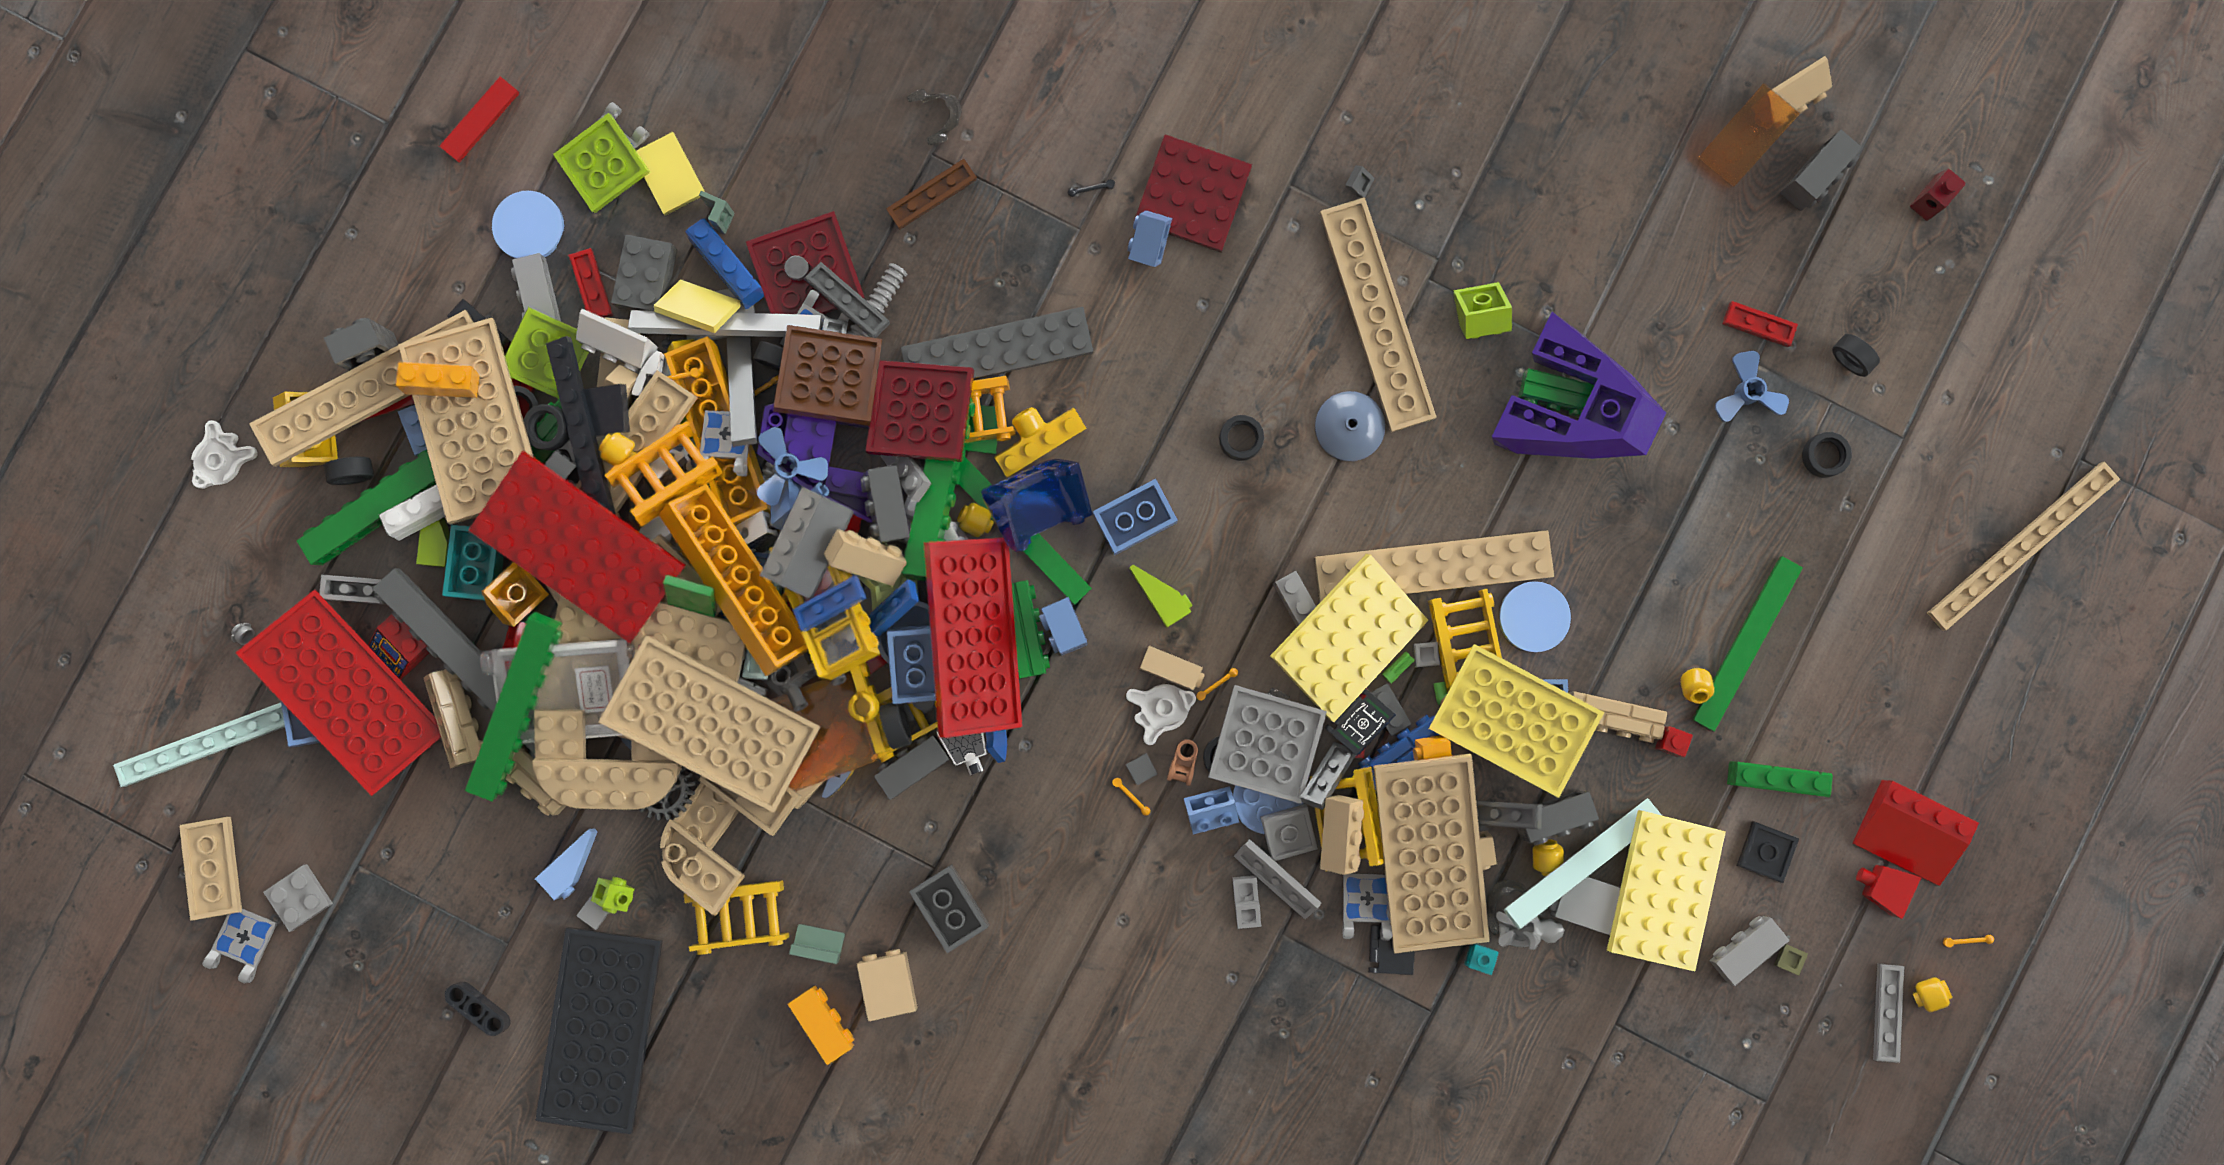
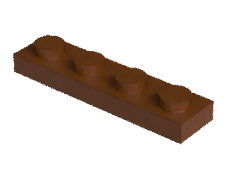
(931, 194)

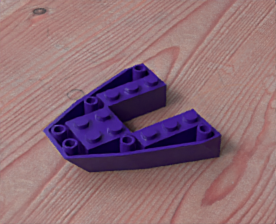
(1615, 421)
(812, 439)

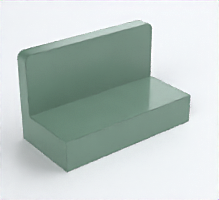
(721, 212)
(817, 943)

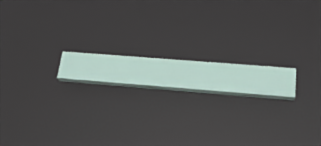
(200, 745)
(1576, 868)

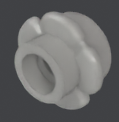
(242, 633)

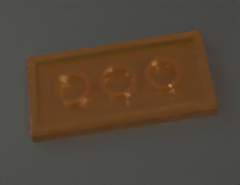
(1749, 134)

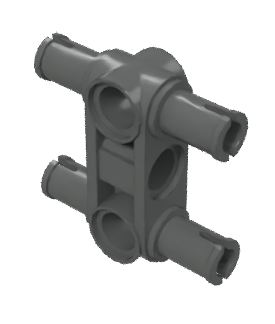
(799, 672)

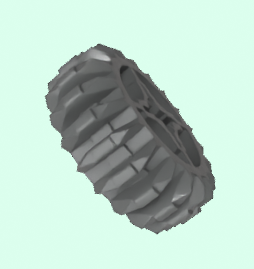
(684, 785)

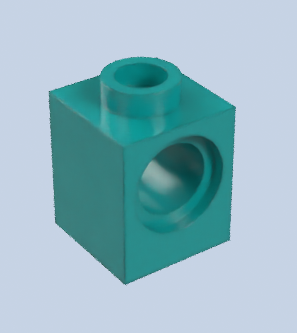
(1481, 958)

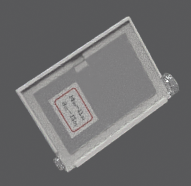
(578, 679)

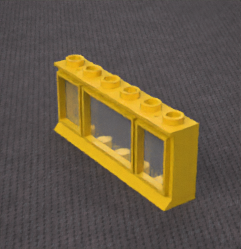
(841, 640)

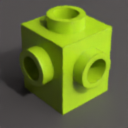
(612, 894)

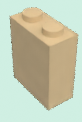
(1172, 668)
(887, 985)

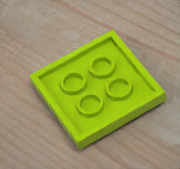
(601, 163)
(528, 353)

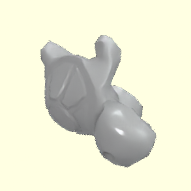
(1530, 934)

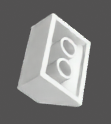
(613, 341)

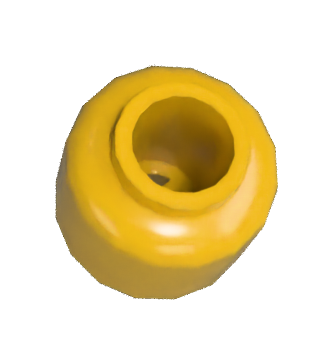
(616, 449)
(975, 519)
(1697, 685)
(1547, 856)
(1932, 994)

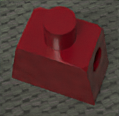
(1941, 190)

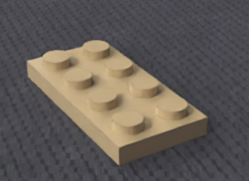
(210, 868)

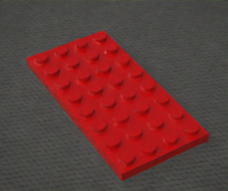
(576, 547)
(973, 636)
(341, 692)

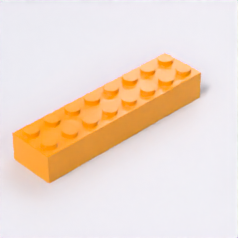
(733, 492)
(734, 574)

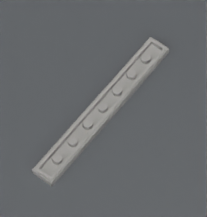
(737, 325)

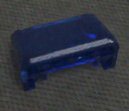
(1038, 501)

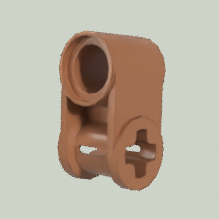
(1183, 764)

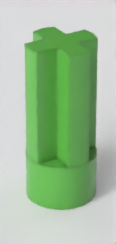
(1397, 667)

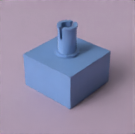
(787, 499)

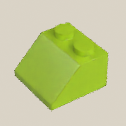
(1483, 310)

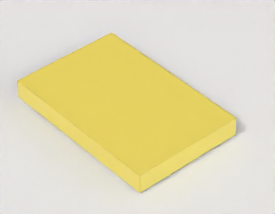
(670, 174)
(697, 306)

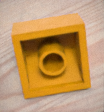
(513, 594)

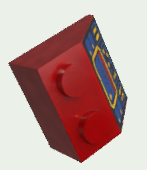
(397, 646)

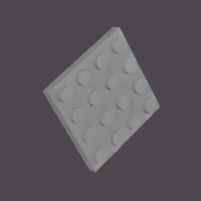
(1267, 744)

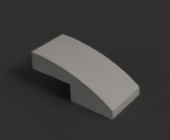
(1246, 901)

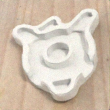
(218, 458)
(1161, 709)

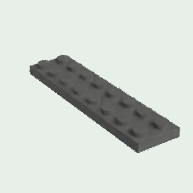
(1009, 345)

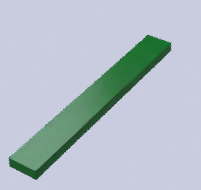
(1039, 550)
(1748, 642)

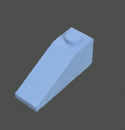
(567, 868)

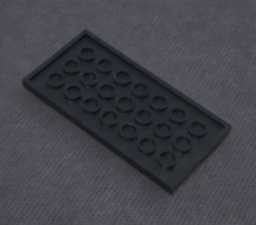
(599, 1030)

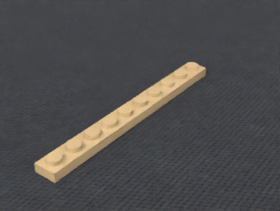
(2023, 546)

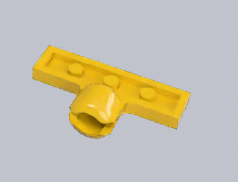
(1037, 438)
(865, 707)

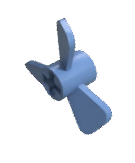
(1746, 367)
(773, 443)

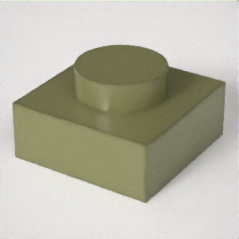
(1791, 959)

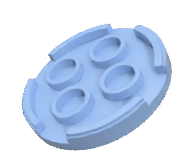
(527, 224)
(1534, 616)
(1253, 804)

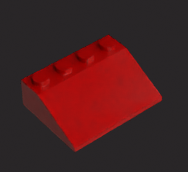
(1914, 832)

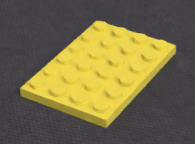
(1349, 637)
(1516, 720)
(1666, 891)

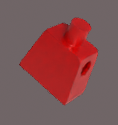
(1888, 888)

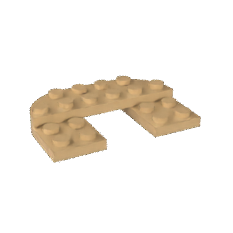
(595, 783)
(691, 837)

